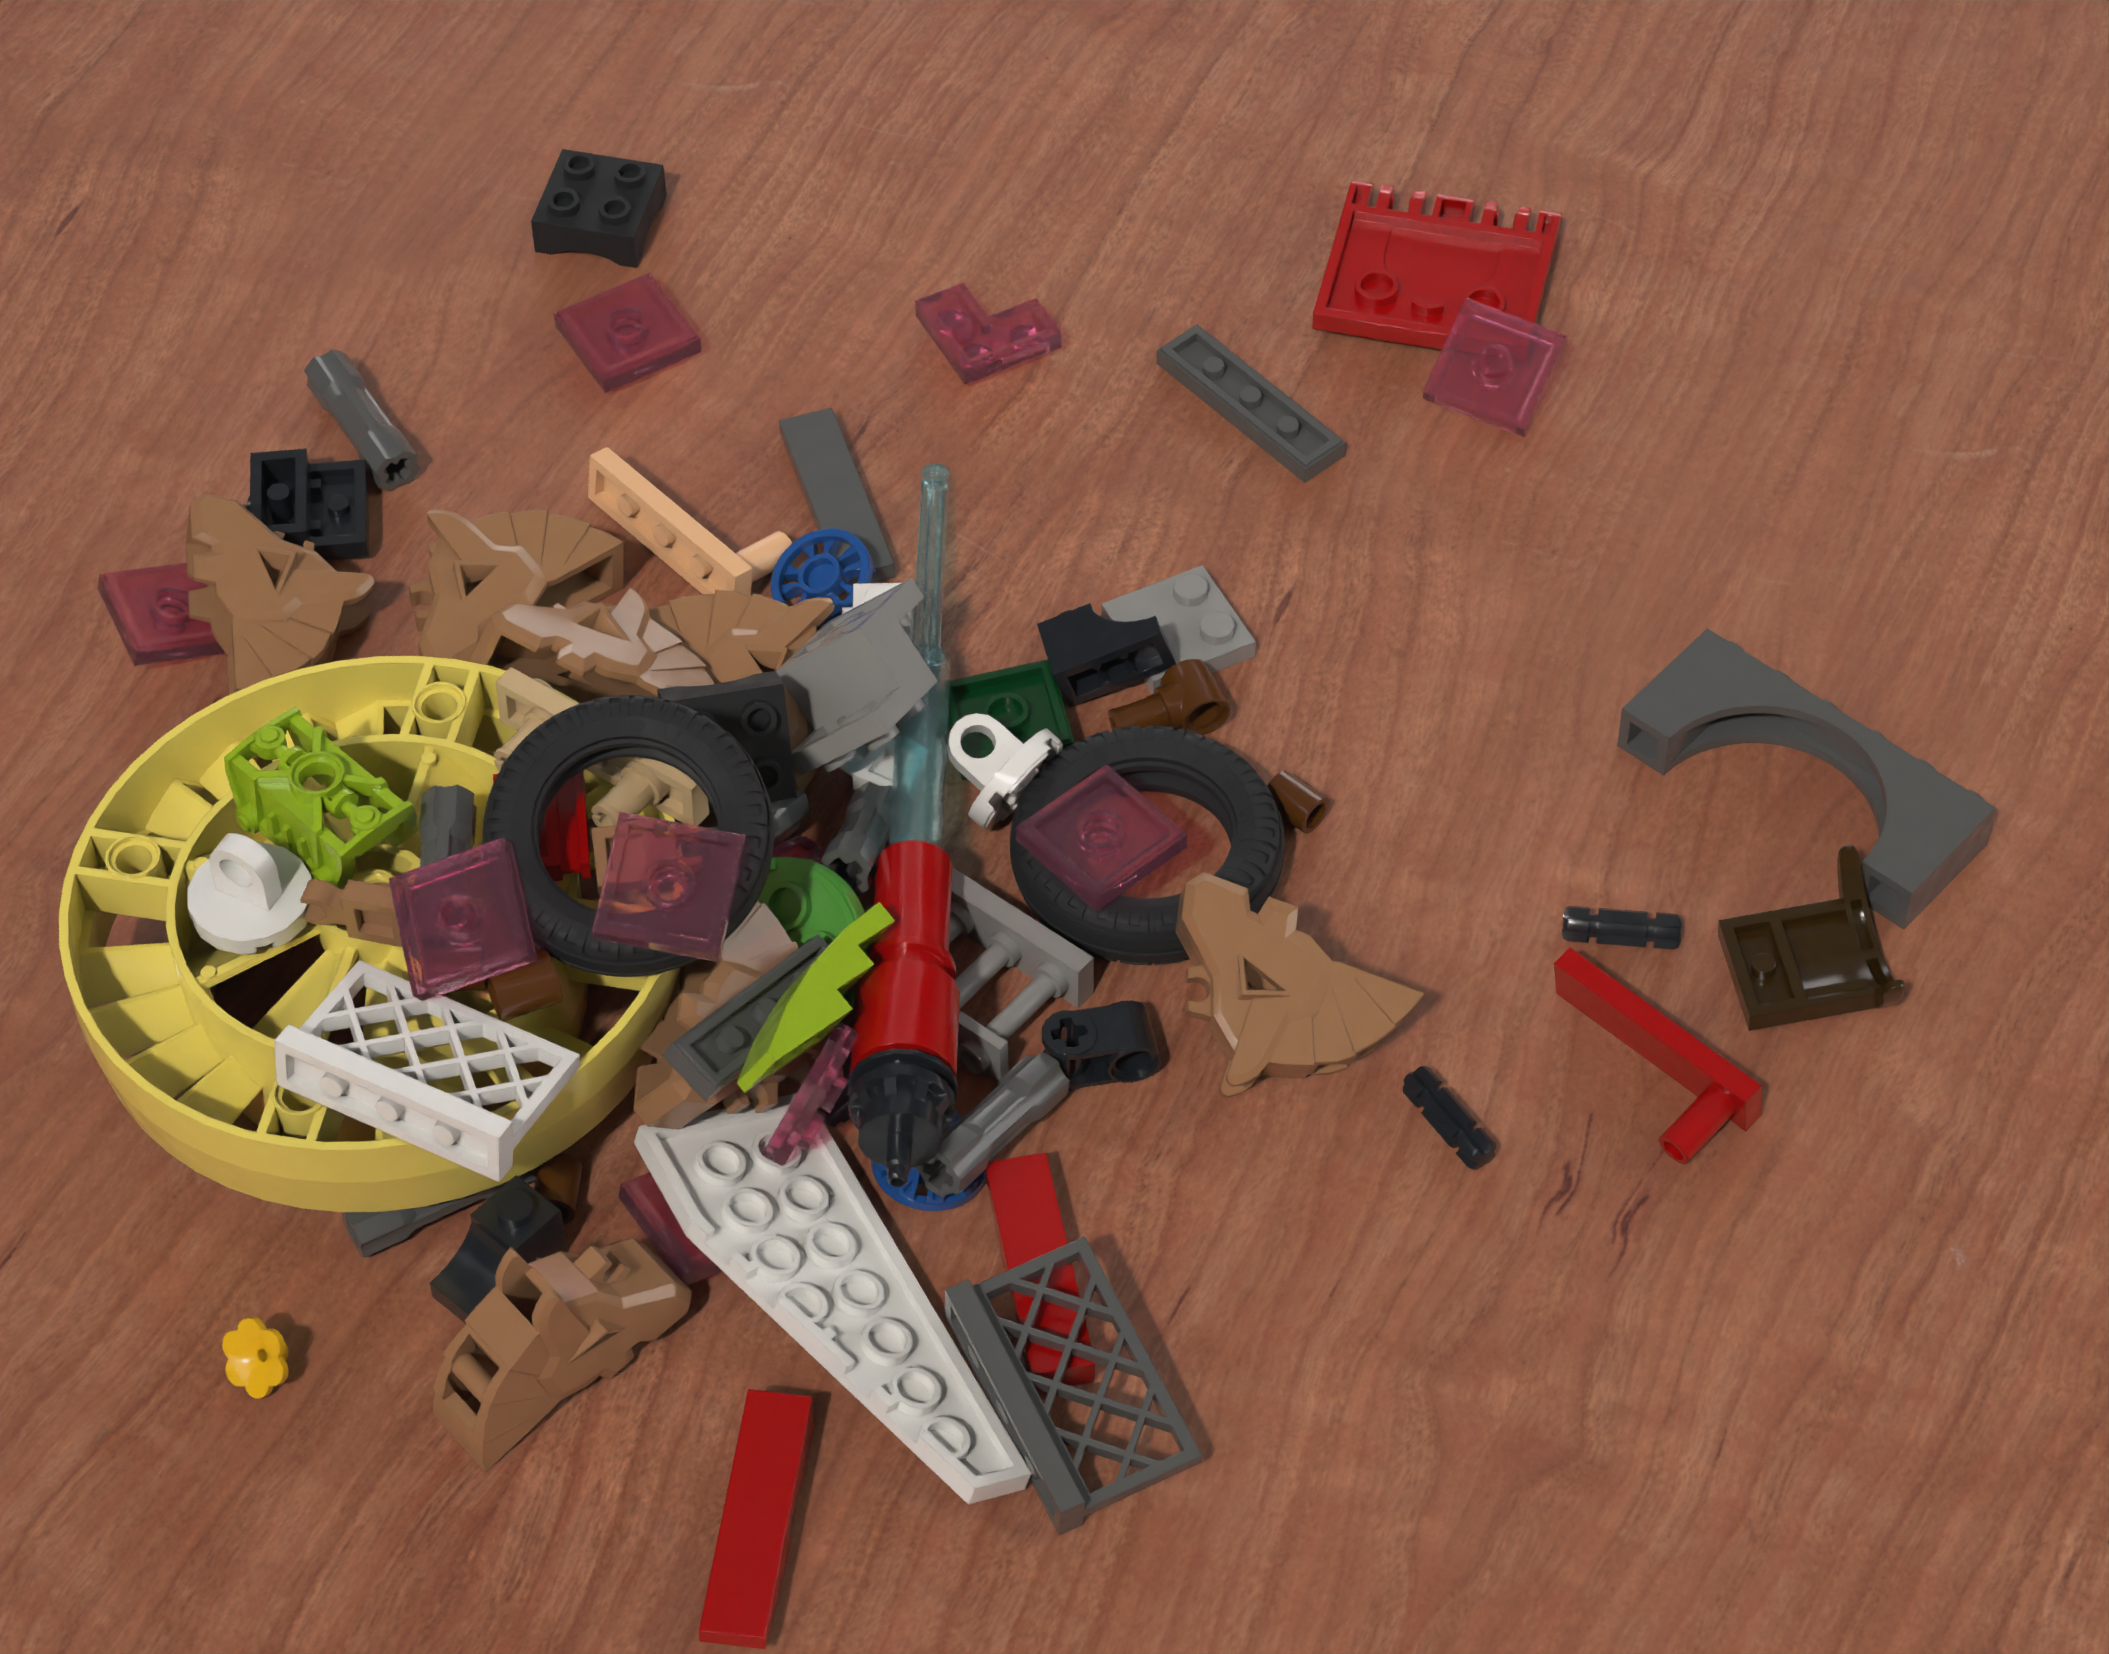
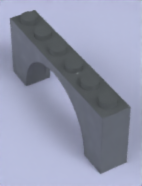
(1727, 697)

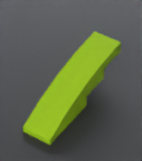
(814, 1000)

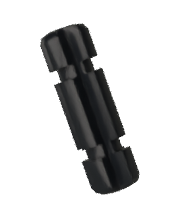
(1621, 927)
(1449, 1117)

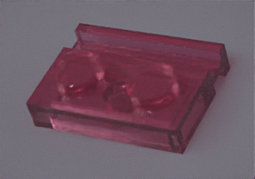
(819, 1089)

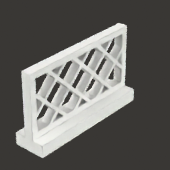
(399, 1098)

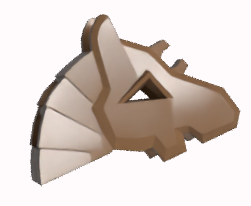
(507, 562)
(265, 597)
(747, 637)
(590, 649)
(1302, 1006)
(661, 1093)
(549, 1335)

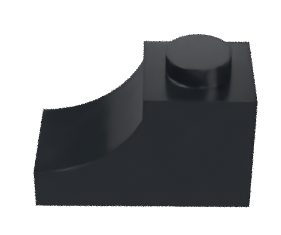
(1101, 654)
(509, 1218)

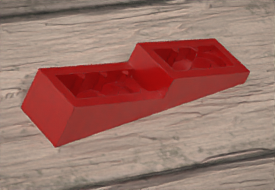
(1026, 1228)
(757, 1519)

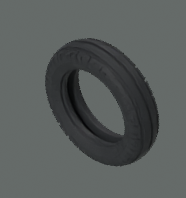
(607, 731)
(1157, 761)

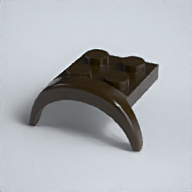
(1810, 957)

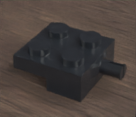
(312, 501)

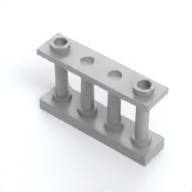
(1009, 941)

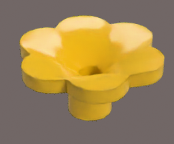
(255, 1357)

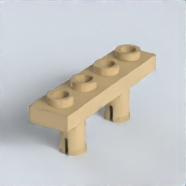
(637, 781)

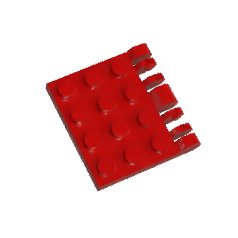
(1410, 271)

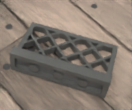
(1020, 1407)

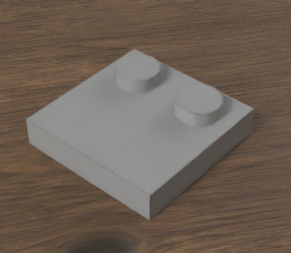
(1193, 618)

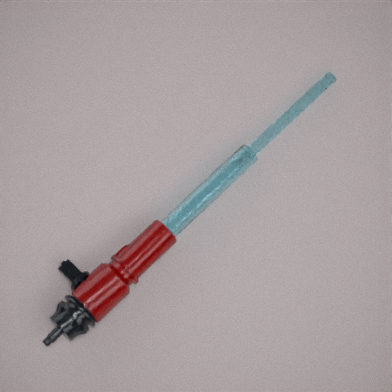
(908, 1001)

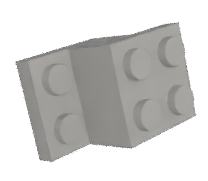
(858, 679)

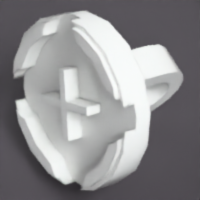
(1002, 773)
(248, 895)

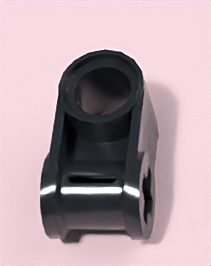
(1105, 1044)

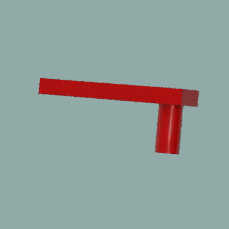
(1720, 1087)

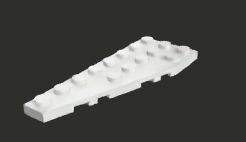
(835, 1282)

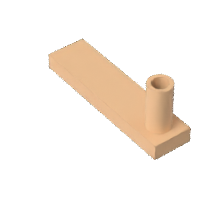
(674, 533)

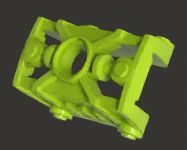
(296, 816)

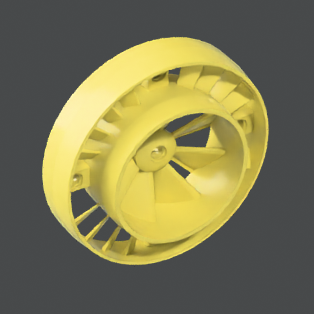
(159, 822)

